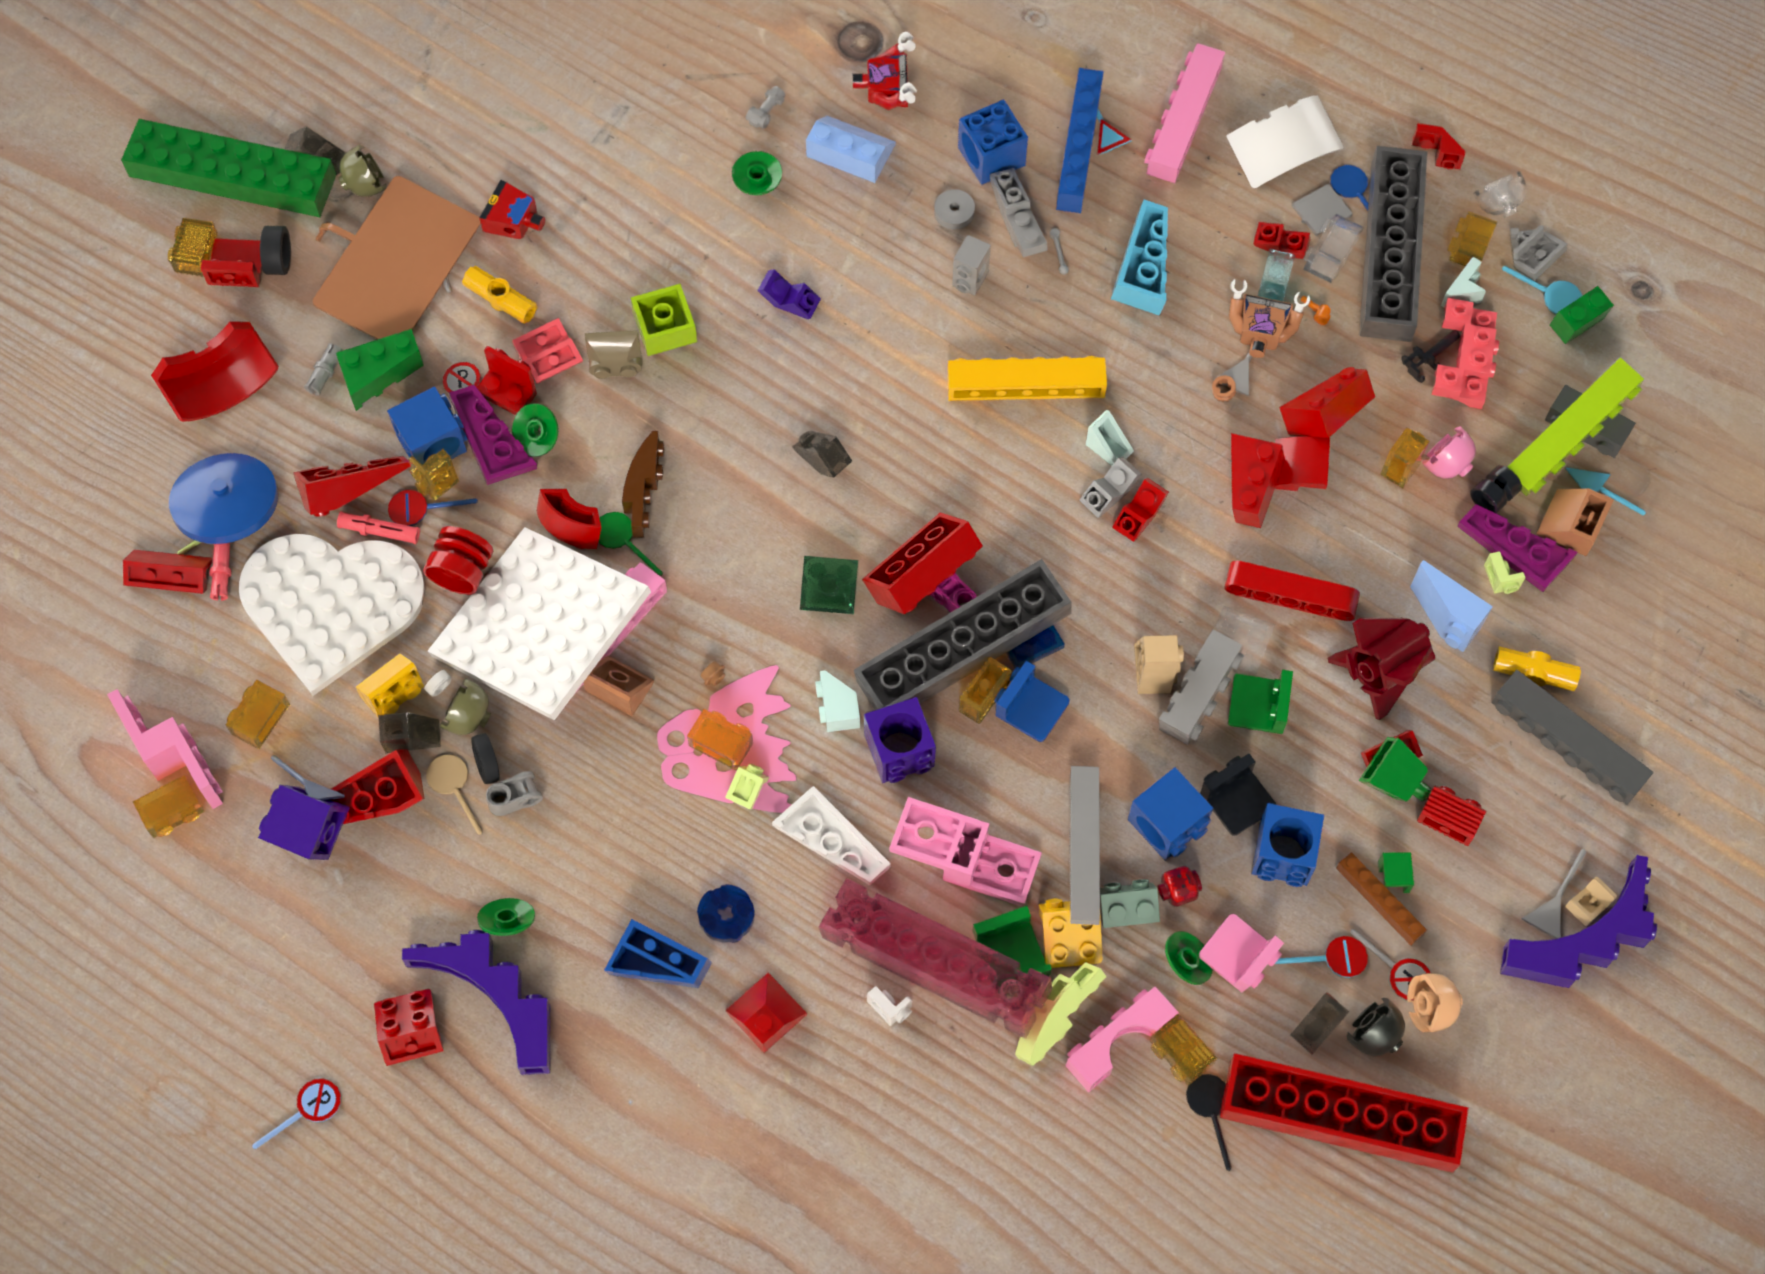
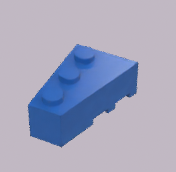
(656, 958)

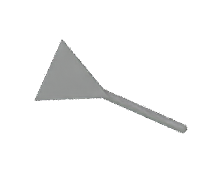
(1240, 375)
(1549, 914)

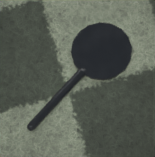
(1206, 1099)

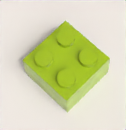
(664, 319)

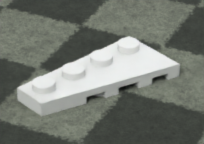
(828, 833)

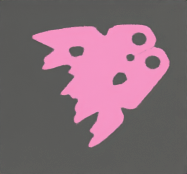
(764, 753)

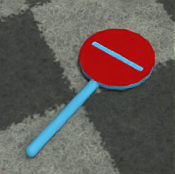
(1343, 956)

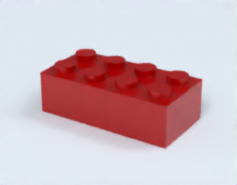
(922, 563)

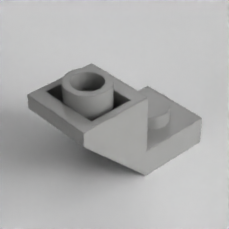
(1113, 487)

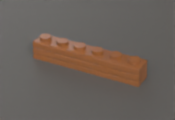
(1381, 899)

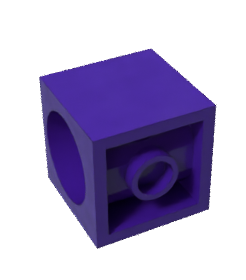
(899, 718)
(302, 823)

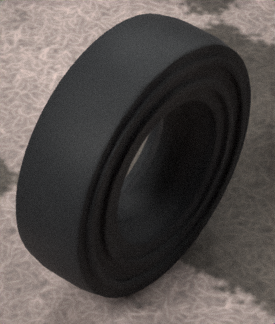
(485, 758)

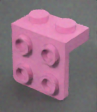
(1240, 953)

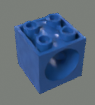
(992, 141)
(428, 426)
(1170, 814)
(1294, 823)

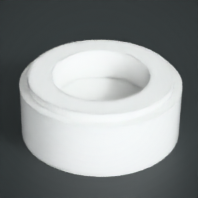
(438, 683)

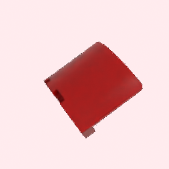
(218, 376)

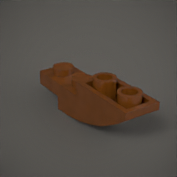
(640, 480)

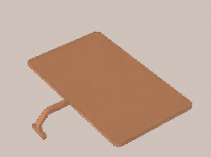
(395, 260)

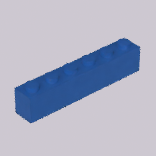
(1079, 140)

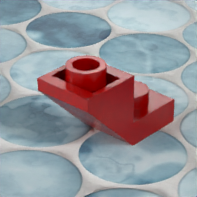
(1448, 153)
(1141, 511)

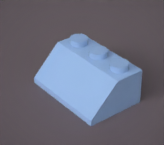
(848, 148)

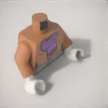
(1263, 321)

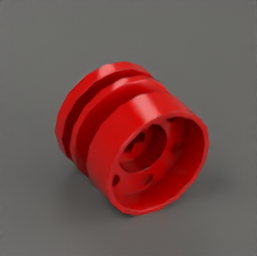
(458, 560)

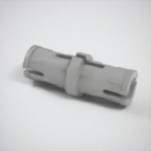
(323, 370)

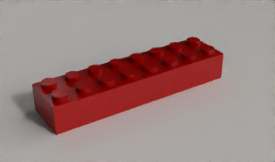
(1344, 1113)

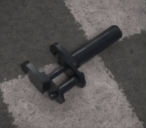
(1429, 356)

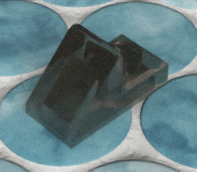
(1319, 1023)

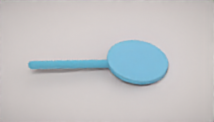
(1556, 295)

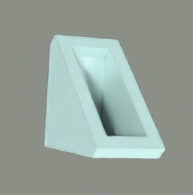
(1108, 439)

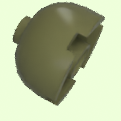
(360, 173)
(467, 710)

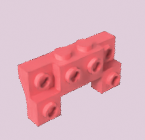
(1475, 354)

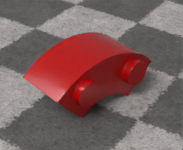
(568, 519)

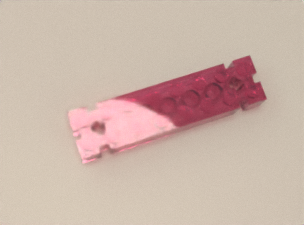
(936, 958)

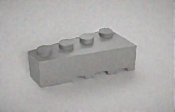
(1201, 687)

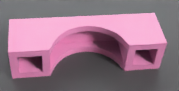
(1092, 1061)

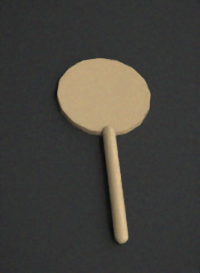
(447, 776)

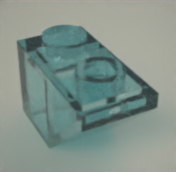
(1276, 275)

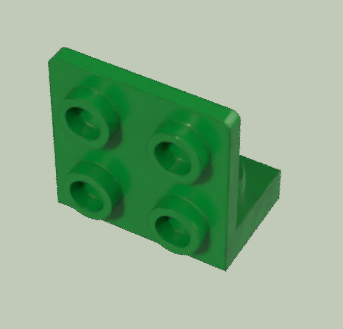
(1260, 702)

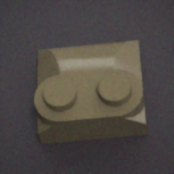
(613, 353)

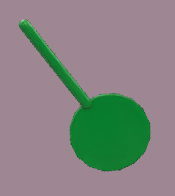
(617, 532)

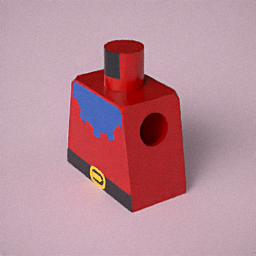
(510, 212)

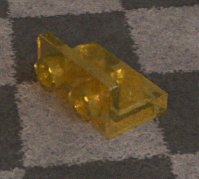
(435, 475)

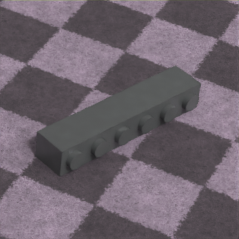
(1571, 737)

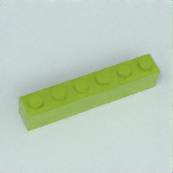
(1575, 424)

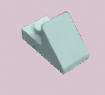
(1465, 285)

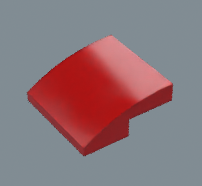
(1304, 463)

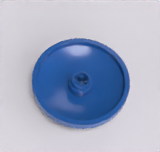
(223, 498)

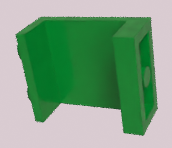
(1013, 937)

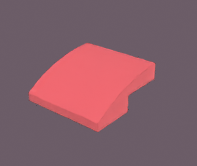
(547, 350)

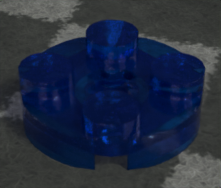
(719, 899)

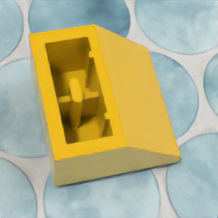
(391, 686)

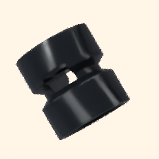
(1497, 489)

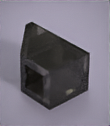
(311, 143)
(823, 453)
(408, 732)

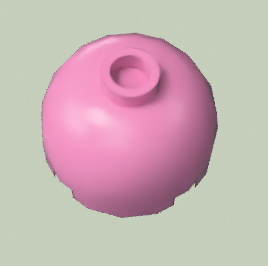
(1451, 455)

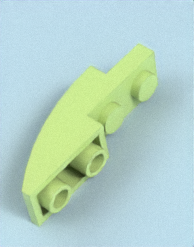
(1052, 1019)

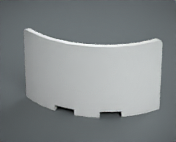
(1284, 140)

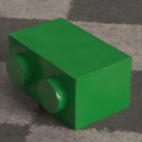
(1581, 315)

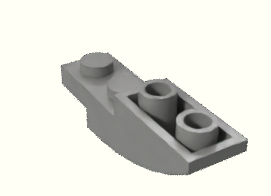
(1017, 213)

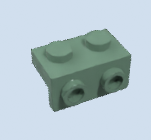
(1129, 904)

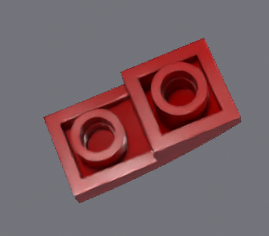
(1276, 237)

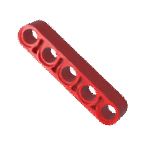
(1292, 590)

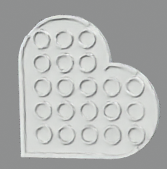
(329, 605)

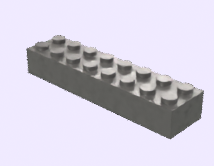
(1393, 244)
(965, 638)

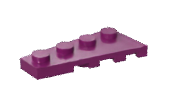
(492, 444)
(1523, 551)

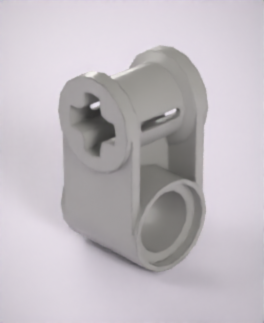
(515, 793)

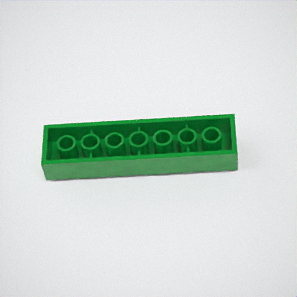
(229, 167)

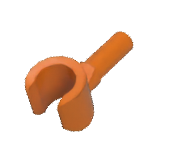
(1322, 312)

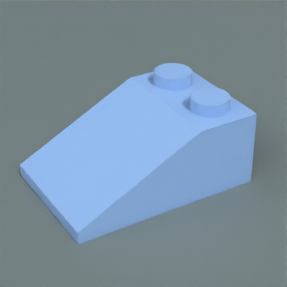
(1450, 607)

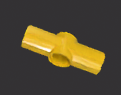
(489, 286)
(1537, 667)

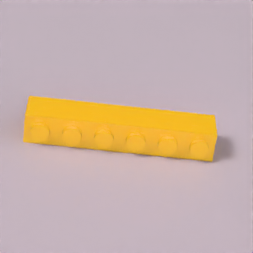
(1026, 378)

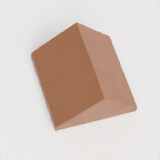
(618, 684)

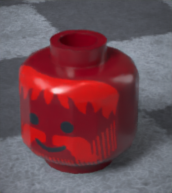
(1180, 886)

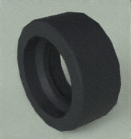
(275, 250)

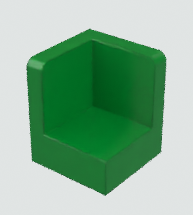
(1397, 870)

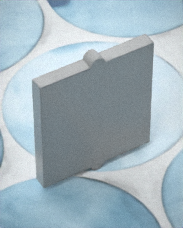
(1320, 206)

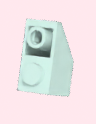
(839, 703)

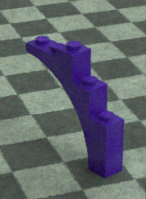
(1598, 945)
(502, 984)

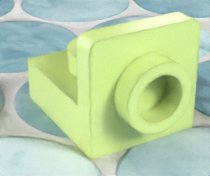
(1499, 577)
(746, 785)

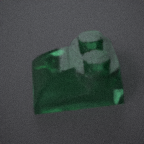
(829, 585)

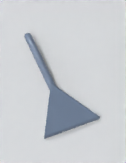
(312, 789)

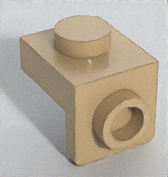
(1591, 901)

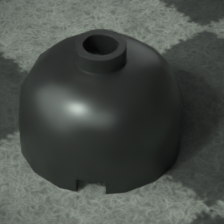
(1378, 1029)

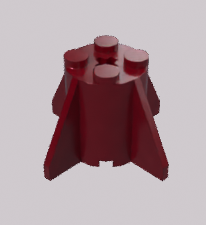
(1386, 658)

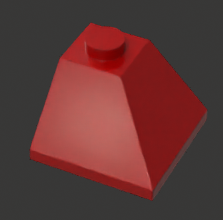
(766, 1012)

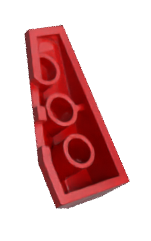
(330, 489)
(382, 788)

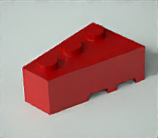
(1328, 404)

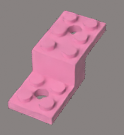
(166, 748)
(965, 851)

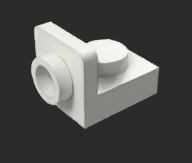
(884, 1005)

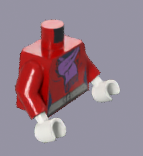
(888, 76)

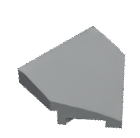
(1535, 251)

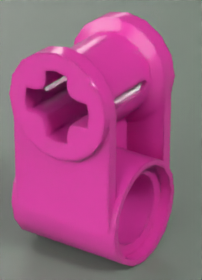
(952, 593)

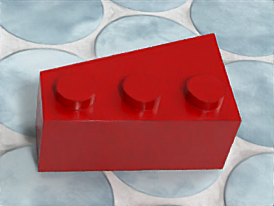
(1254, 477)

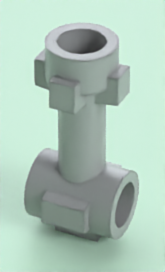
(760, 116)

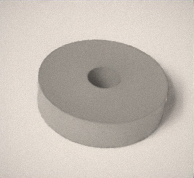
(954, 199)

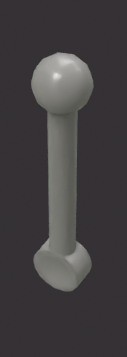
(1055, 234)

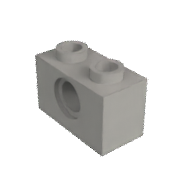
(971, 265)

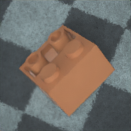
(1575, 518)

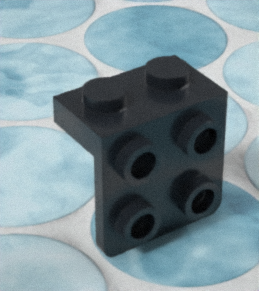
(1236, 795)

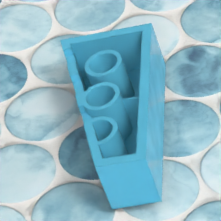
(1144, 264)

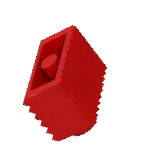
(1452, 815)

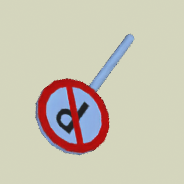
(315, 1101)

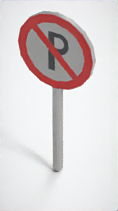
(461, 376)
(1401, 972)

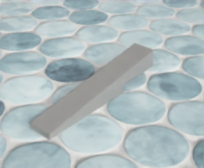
(1084, 846)

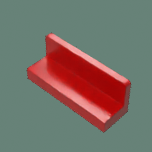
(166, 571)

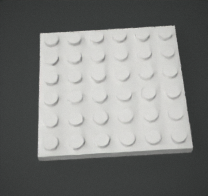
(539, 622)

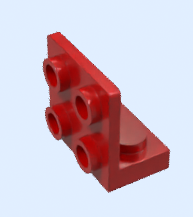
(233, 263)
(507, 382)
(407, 1027)

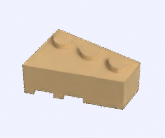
(1157, 663)

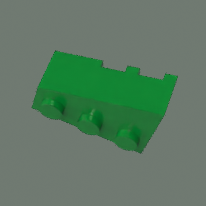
(378, 365)

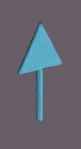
(1595, 481)

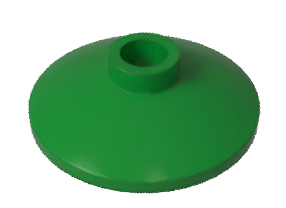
(756, 165)
(527, 425)
(506, 916)
(1183, 956)

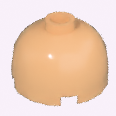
(1435, 1002)

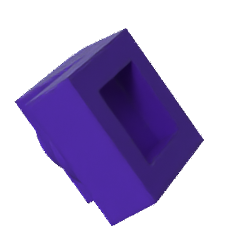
(791, 298)

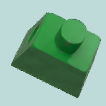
(1396, 772)

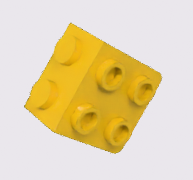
(1066, 942)

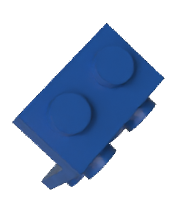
(1030, 703)

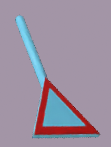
(1109, 137)

